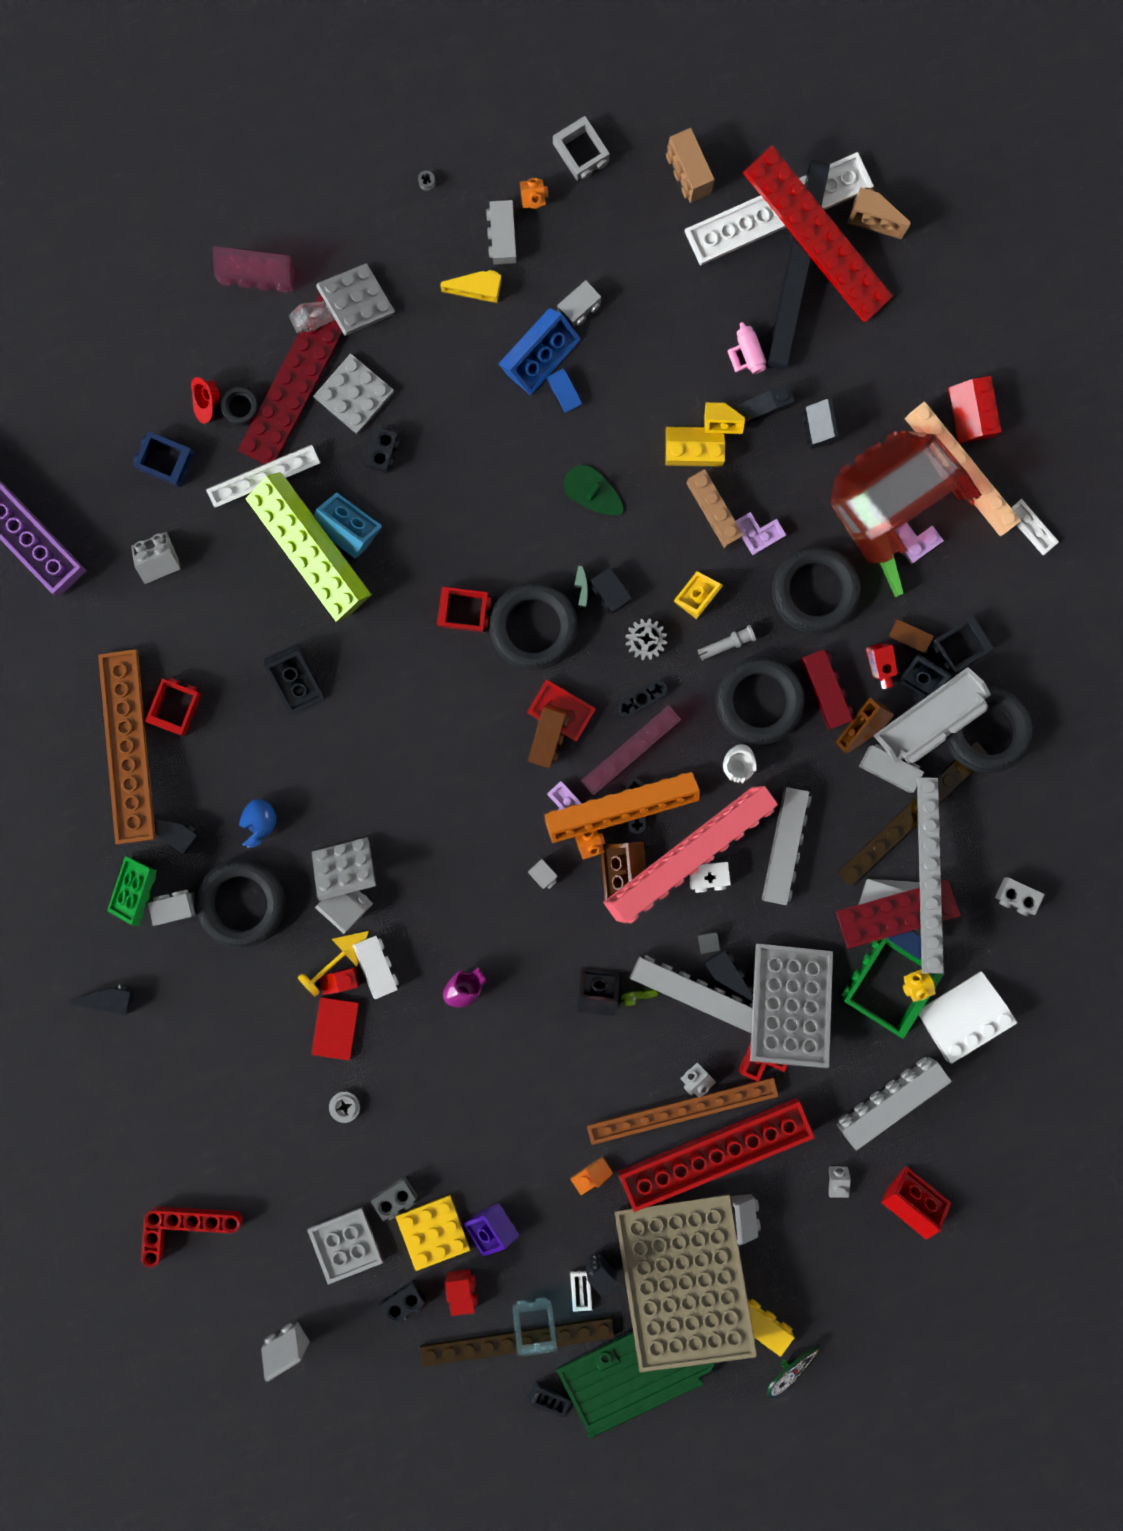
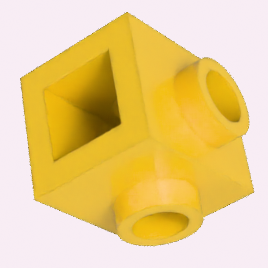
(918, 985)

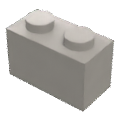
(579, 304)

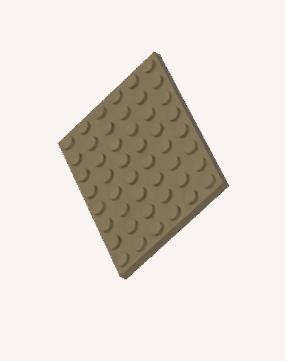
(685, 1284)

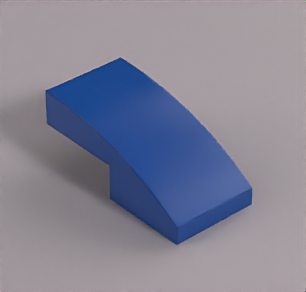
(564, 390)

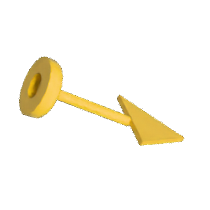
(346, 944)

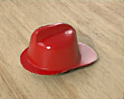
(204, 398)

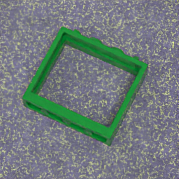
(914, 1008)

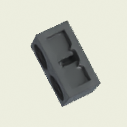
(391, 1195)

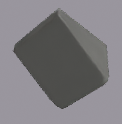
(708, 942)

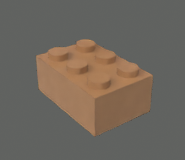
(689, 165)

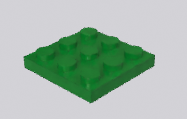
(132, 891)

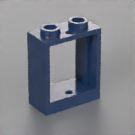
(181, 465)

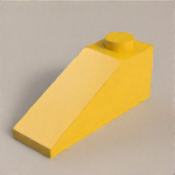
(477, 285)

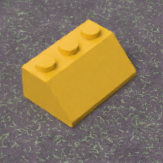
(694, 447)

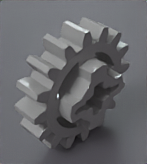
(644, 647)

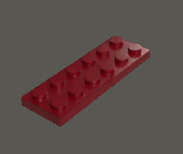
(890, 916)

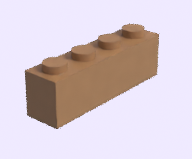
(714, 508)

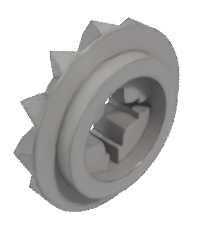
(341, 1115)

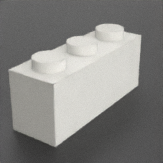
(376, 967)

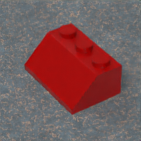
(974, 410)
(916, 1203)

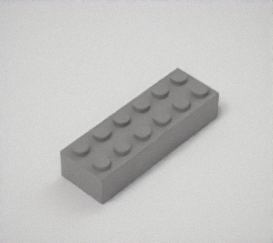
(893, 1102)

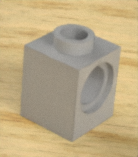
(543, 874)

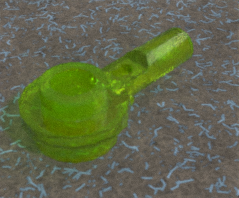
(629, 998)

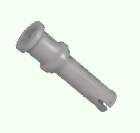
(735, 640)

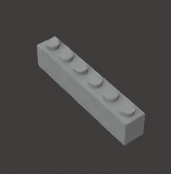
(785, 846)

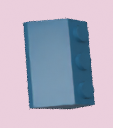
(346, 525)

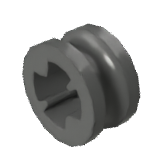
(424, 174)

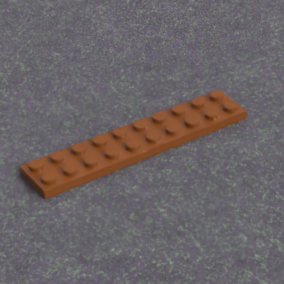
(126, 747)

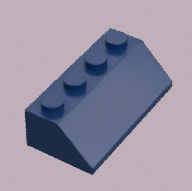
(540, 351)

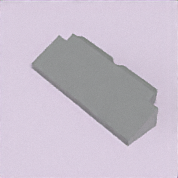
(935, 718)

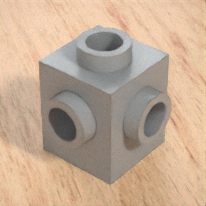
(697, 1081)

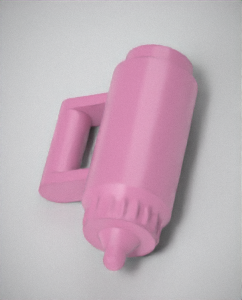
(751, 351)

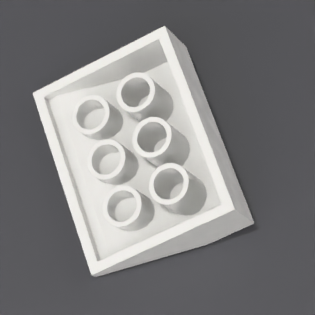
(966, 1017)

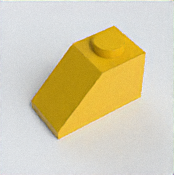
(722, 419)

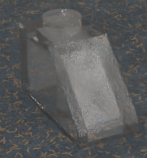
(310, 316)

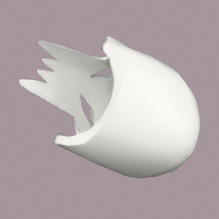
(739, 763)

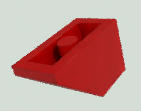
(339, 981)

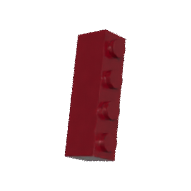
(826, 689)

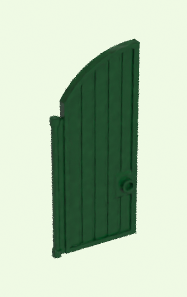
(612, 1389)

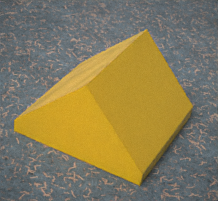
(697, 594)

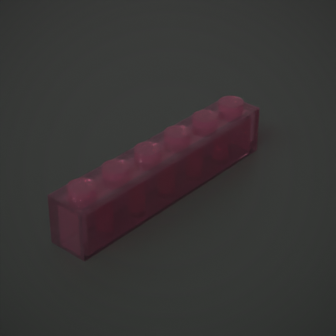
(630, 750)

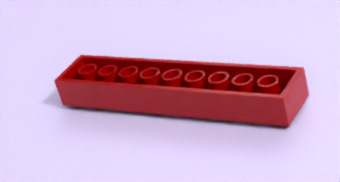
(715, 1154)

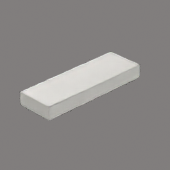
(1034, 528)

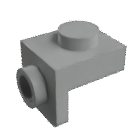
(839, 1181)

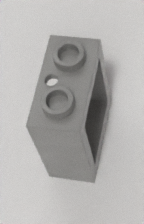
(569, 134)

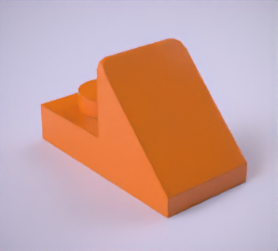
(592, 1176)

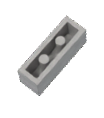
(501, 232)
(882, 765)

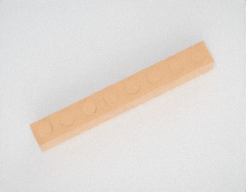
(990, 503)

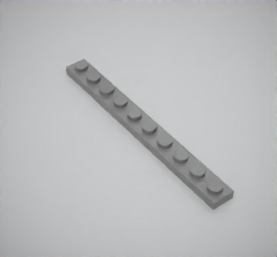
(930, 875)

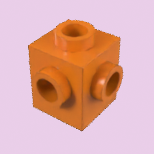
(533, 193)
(590, 844)

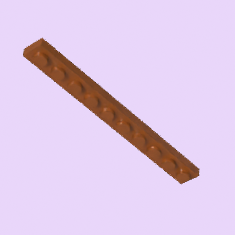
(682, 1110)

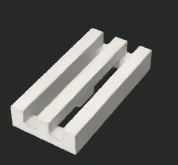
(580, 1273)

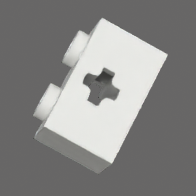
(719, 882)

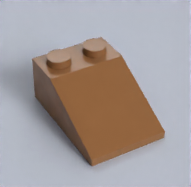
(875, 213)

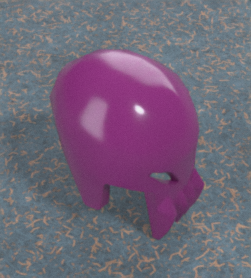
(463, 988)

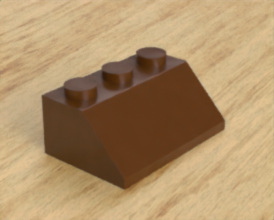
(621, 864)

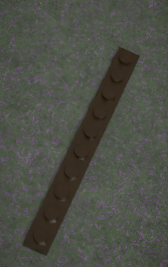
(901, 824)
(506, 1343)

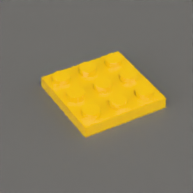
(433, 1232)

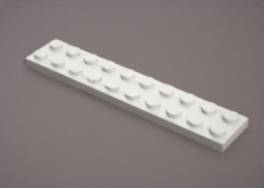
(757, 220)

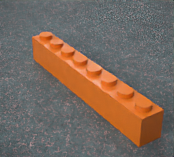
(622, 807)

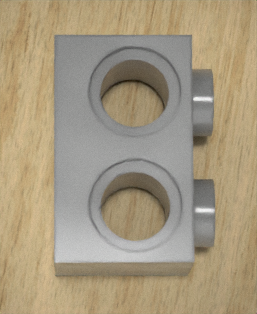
(1020, 893)

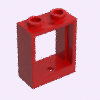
(444, 606)
(158, 701)

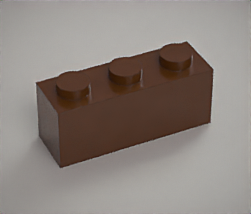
(548, 736)

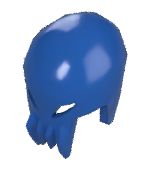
(259, 817)

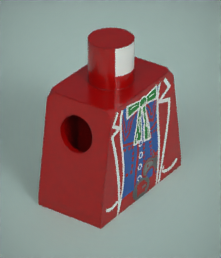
(878, 657)

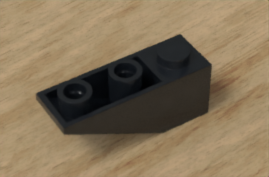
(724, 971)

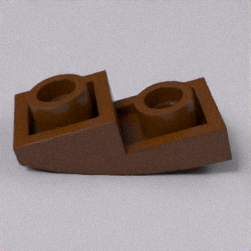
(911, 636)

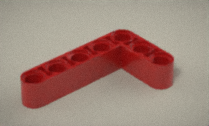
(183, 1214)

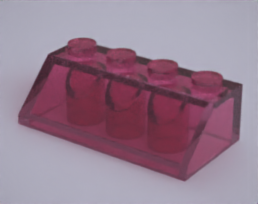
(253, 269)

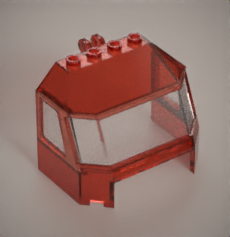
(895, 486)

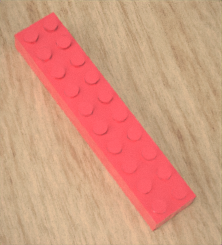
(690, 854)

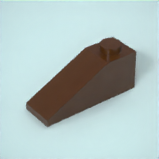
(865, 724)

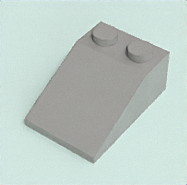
(283, 1350)

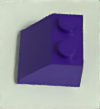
(491, 1230)

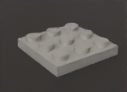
(355, 299)
(353, 394)
(343, 869)
(345, 1245)

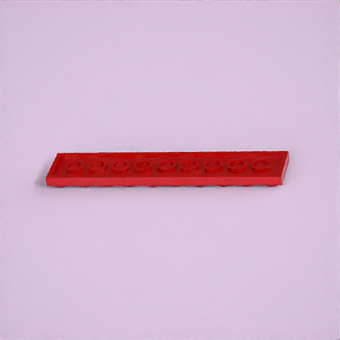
(817, 233)

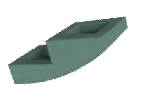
(581, 582)

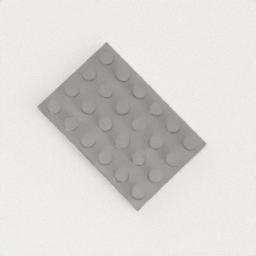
(791, 1006)

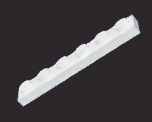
(248, 481)

